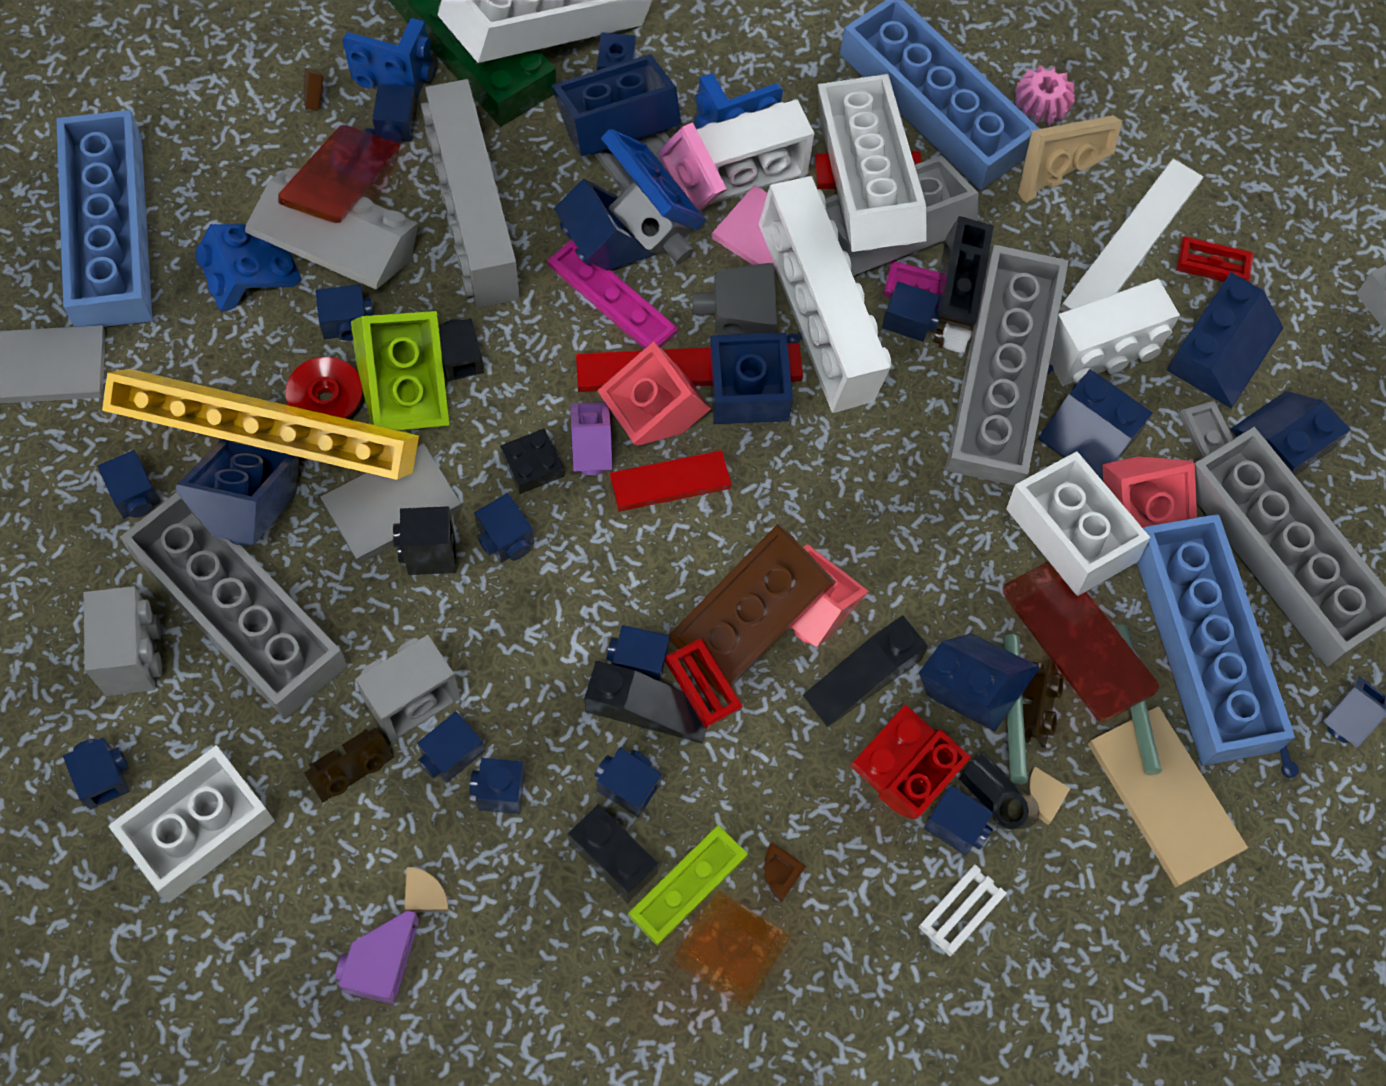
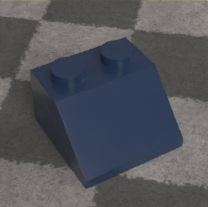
(596, 230)
(750, 378)
(1095, 422)
(1296, 429)
(976, 678)

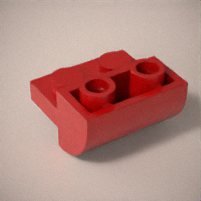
(909, 763)

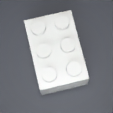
(759, 147)
(1112, 332)
(1077, 523)
(191, 824)

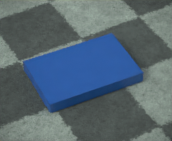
(653, 179)

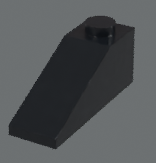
(964, 269)
(867, 670)
(642, 702)

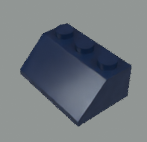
(625, 97)
(1228, 341)
(239, 490)

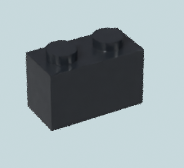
(426, 540)
(613, 853)

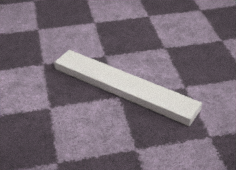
(1136, 236)

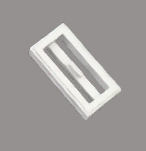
(986, 884)

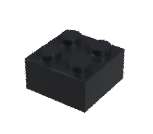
(532, 461)

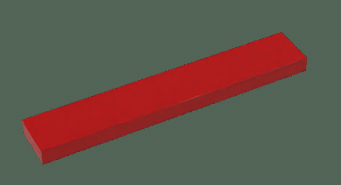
(598, 368)

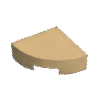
(1047, 792)
(424, 892)

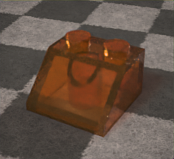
(731, 949)

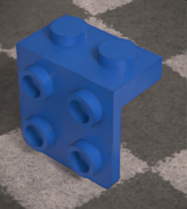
(381, 62)
(715, 107)
(242, 261)

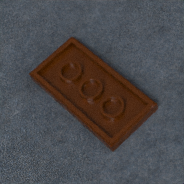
(754, 605)

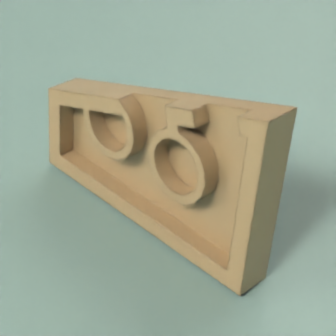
(1065, 148)

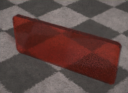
(338, 174)
(1080, 642)

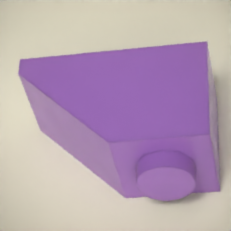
(591, 437)
(378, 960)

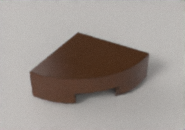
(312, 89)
(781, 871)

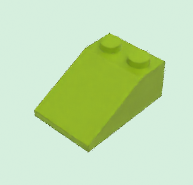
(401, 370)

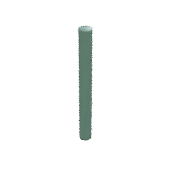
(1015, 723)
(1142, 725)

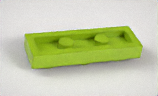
(687, 885)

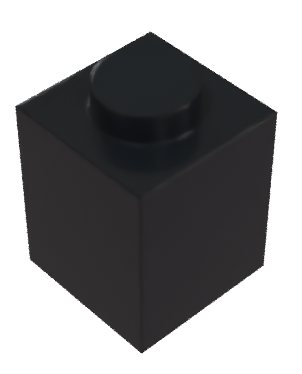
(460, 349)

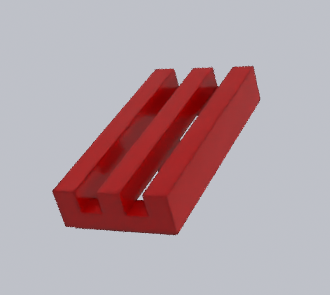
(1212, 266)
(690, 691)

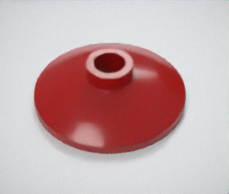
(325, 376)

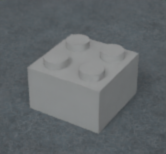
(120, 641)
(408, 687)

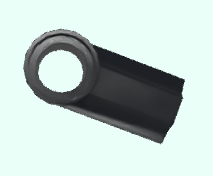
(997, 793)

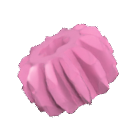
(1044, 95)

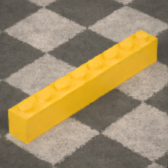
(261, 423)

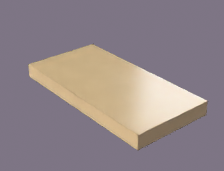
(1170, 808)

